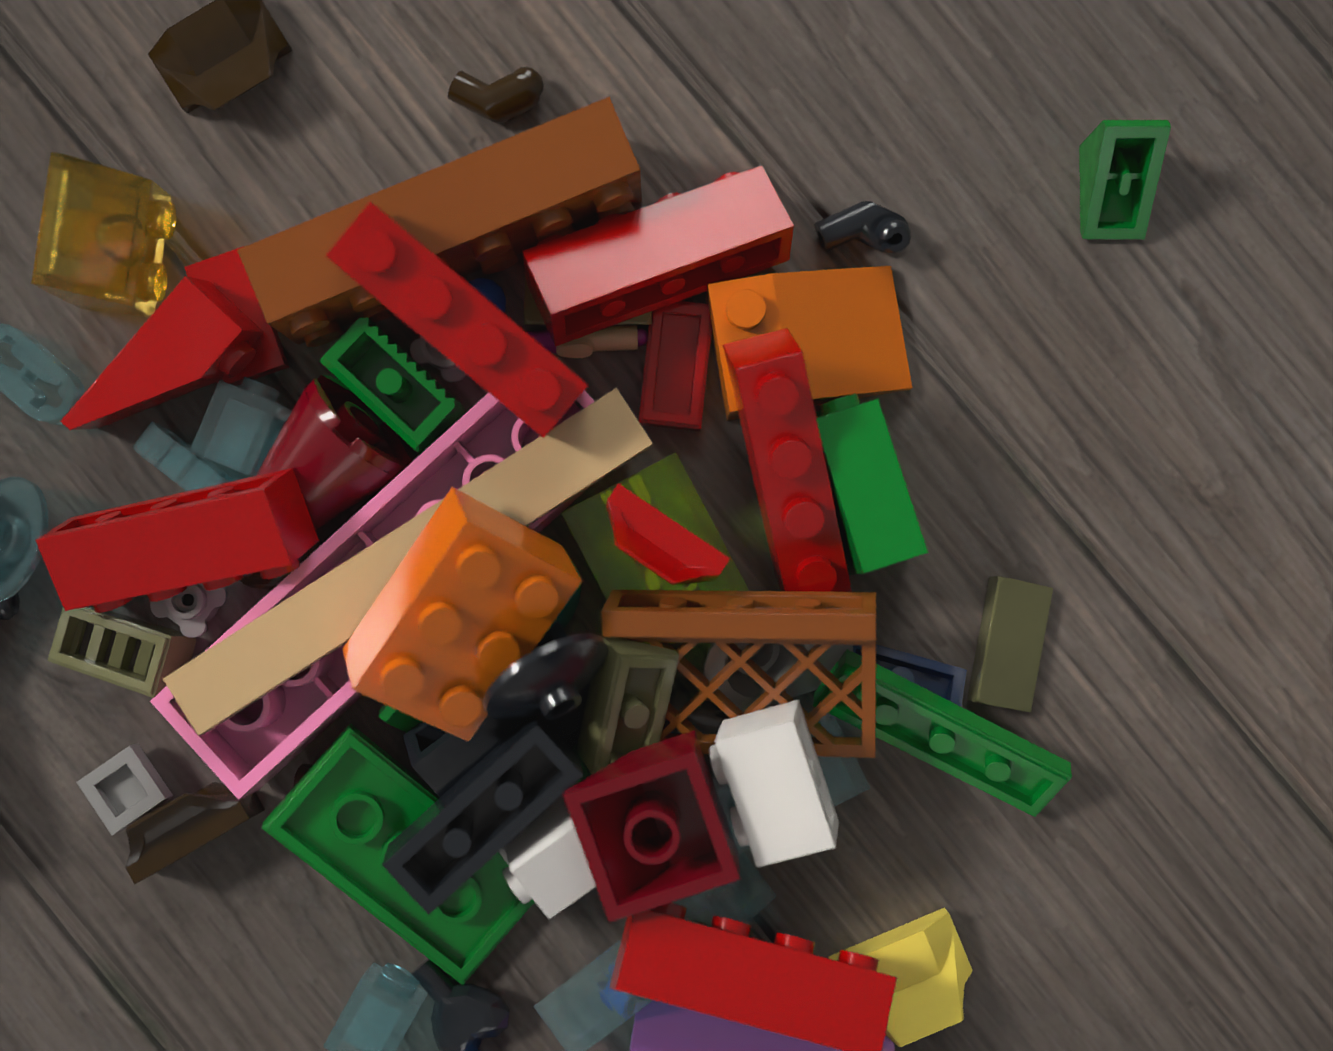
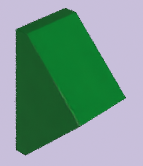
(1120, 177)

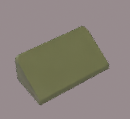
(1010, 643)
(626, 701)

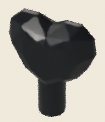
(461, 1012)

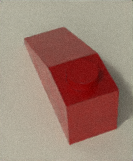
(179, 349)

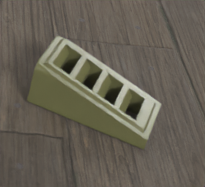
(158, 656)

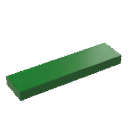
(954, 739)

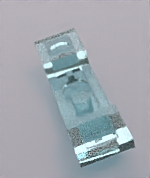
(583, 1005)

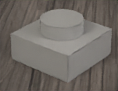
(124, 789)

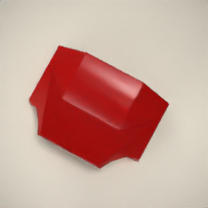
(660, 541)

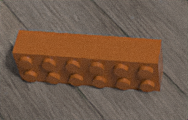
(466, 212)

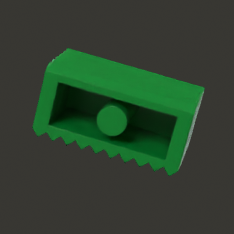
(392, 384)

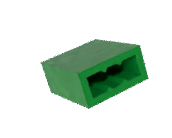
(867, 486)

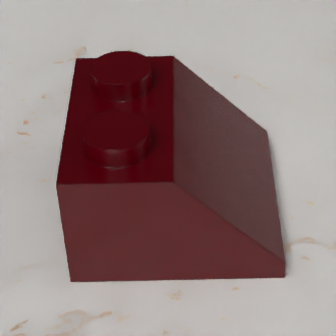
(653, 827)

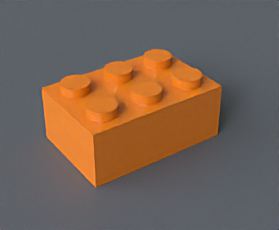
(459, 614)

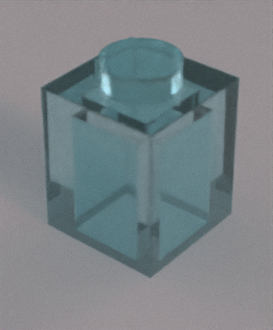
(240, 425)
(378, 1011)

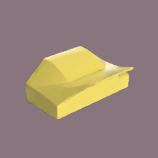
(929, 975)

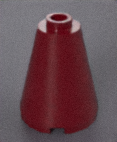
(335, 450)

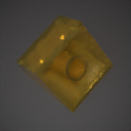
(103, 237)

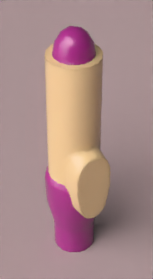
(608, 339)

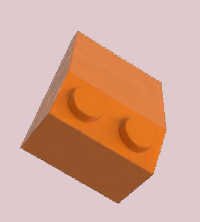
(838, 317)

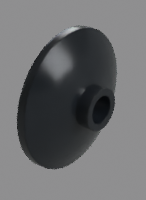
(547, 679)

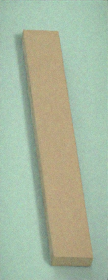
(333, 606)

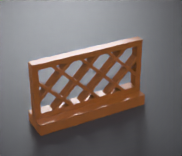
(758, 619)

